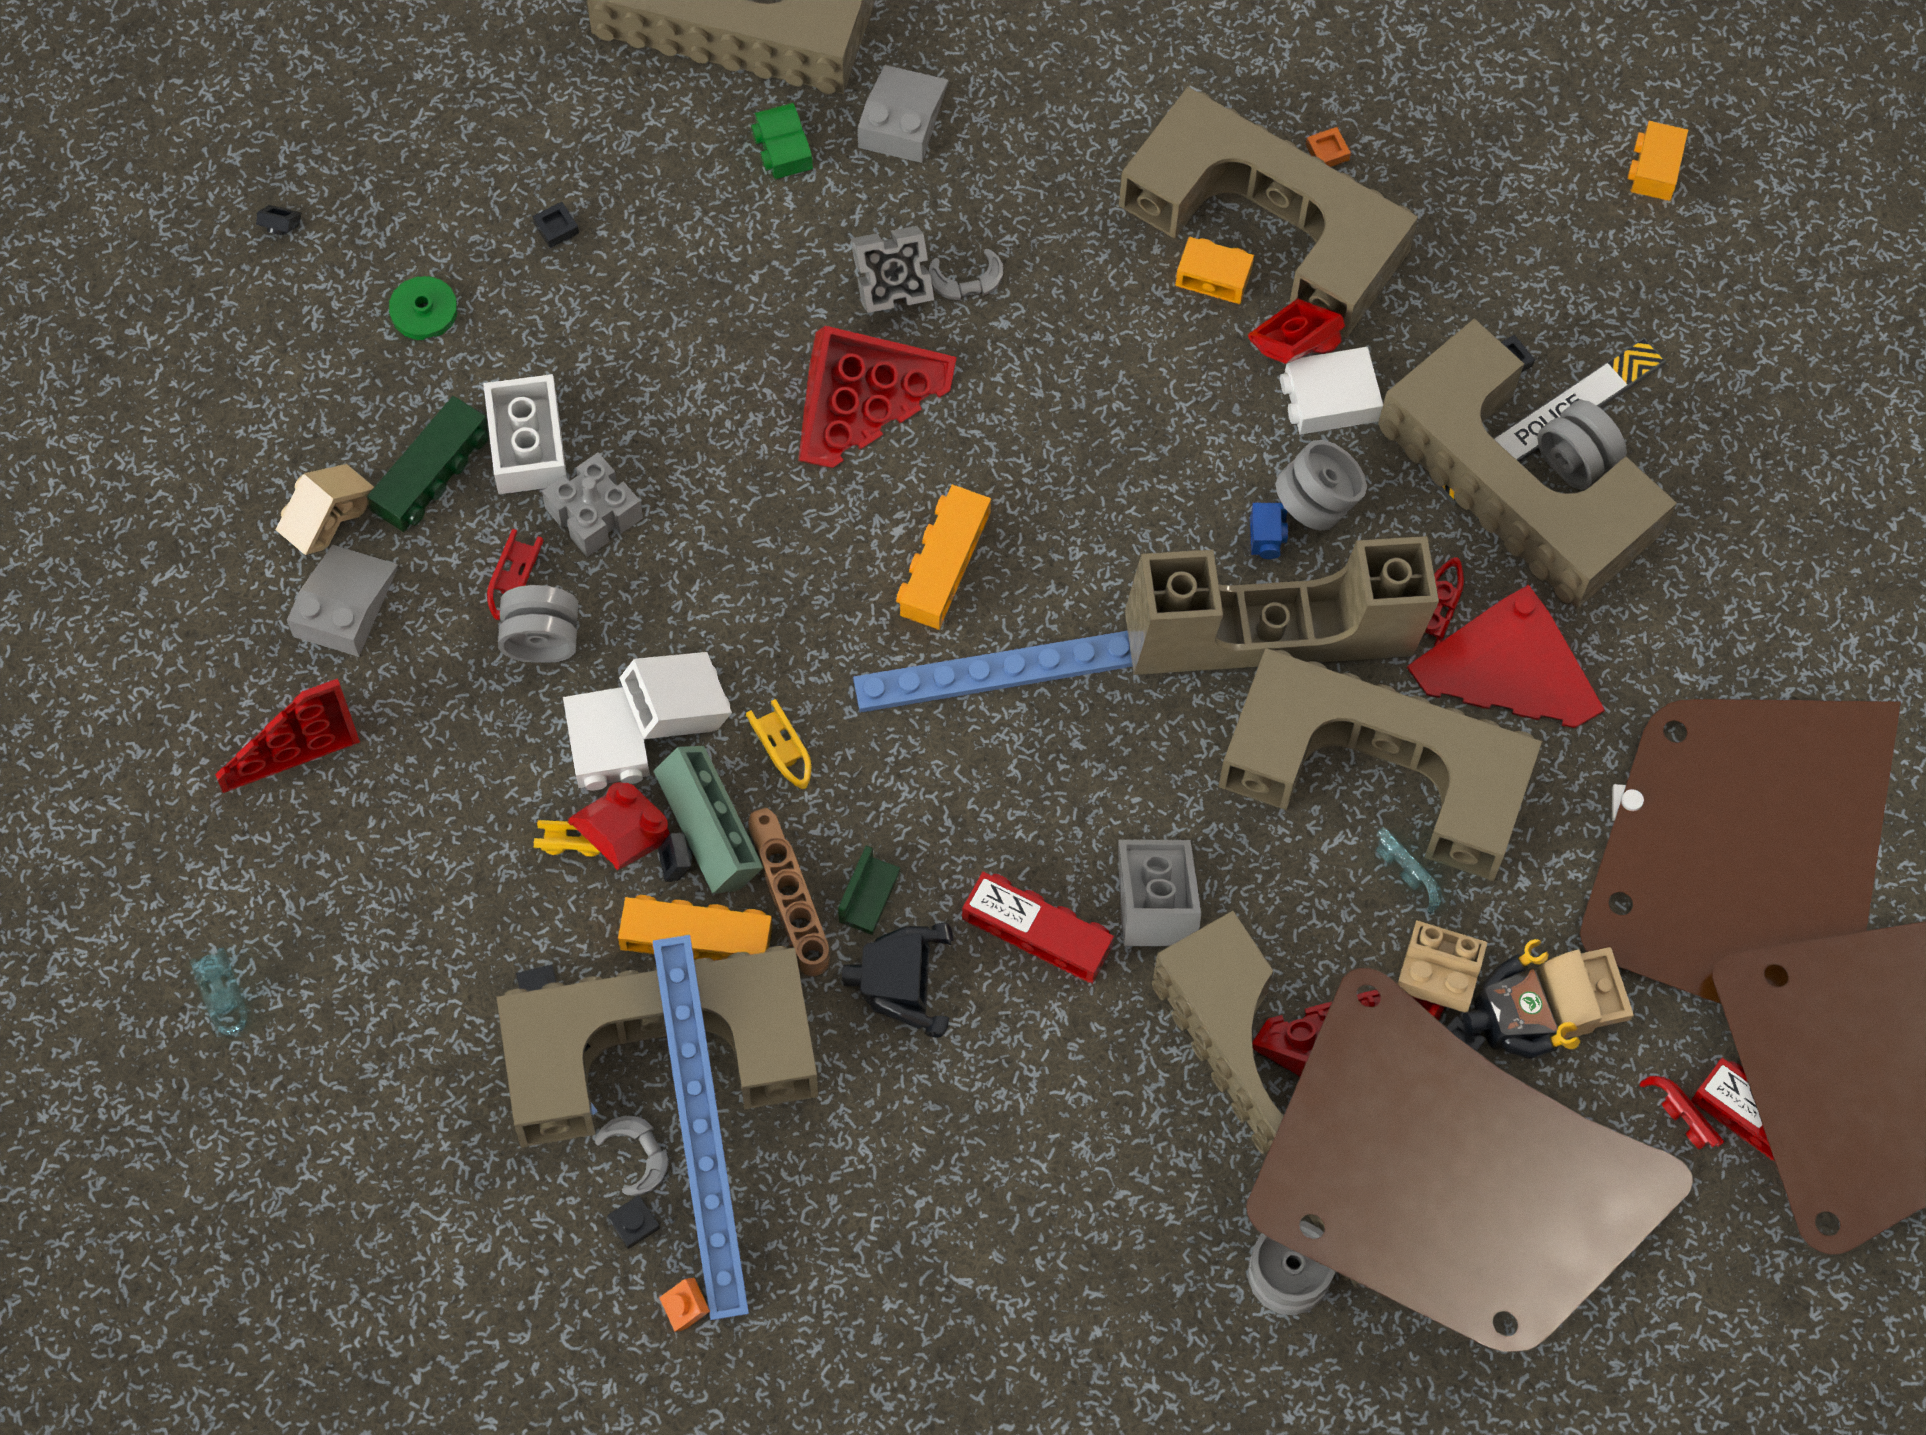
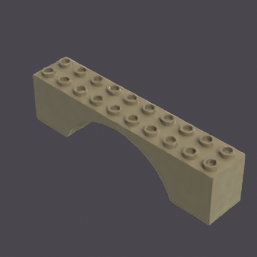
(1215, 989)

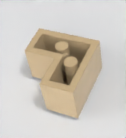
(320, 504)

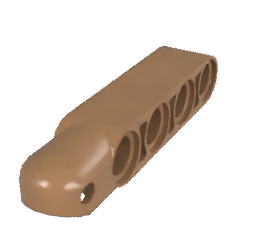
(768, 841)

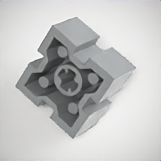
(892, 269)
(592, 504)

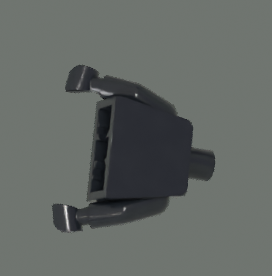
(896, 975)

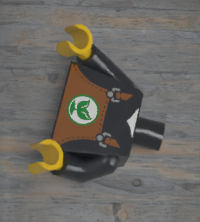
(1516, 1011)

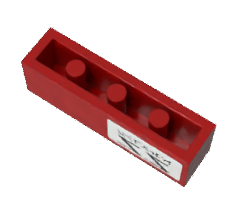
(1038, 927)
(1730, 1101)

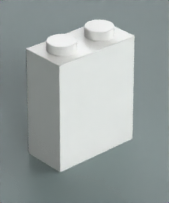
(1332, 391)
(675, 695)
(605, 739)

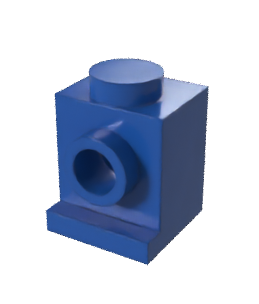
(1268, 529)

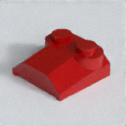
(1298, 331)
(622, 825)

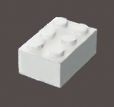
(524, 433)

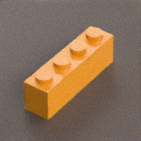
(944, 556)
(713, 930)

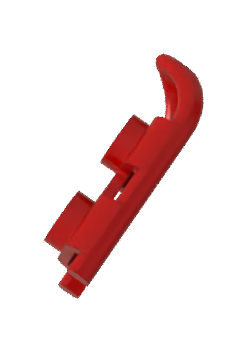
(503, 580)
(1448, 597)
(1679, 1105)

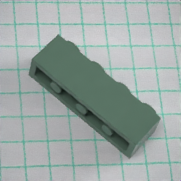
(708, 819)

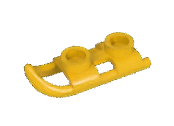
(785, 752)
(556, 839)

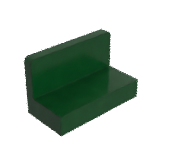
(867, 892)

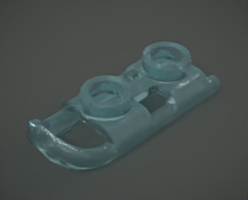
(1414, 873)
(221, 999)

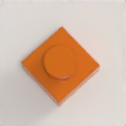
(1329, 147)
(684, 1304)

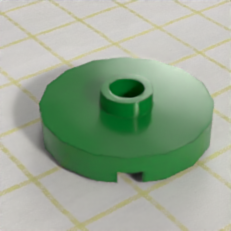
(426, 321)

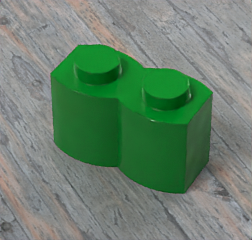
(783, 141)

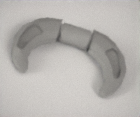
(986, 284)
(658, 1160)

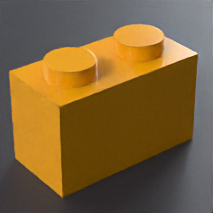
(1658, 161)
(1214, 270)

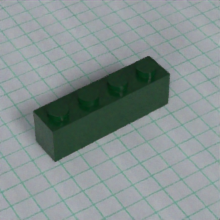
(429, 464)

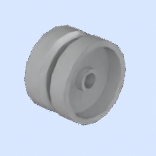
(1581, 444)
(1321, 485)
(538, 624)
(1287, 1289)

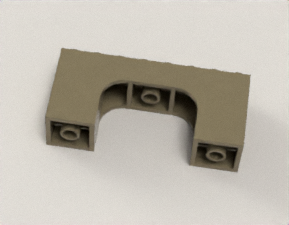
(784, 40)
(1214, 151)
(1564, 537)
(1365, 611)
(1471, 761)
(744, 999)

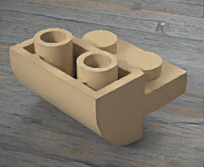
(1442, 966)
(1585, 990)

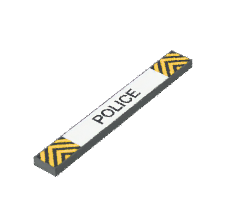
(1597, 387)

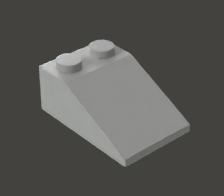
(901, 113)
(341, 600)
(1157, 892)

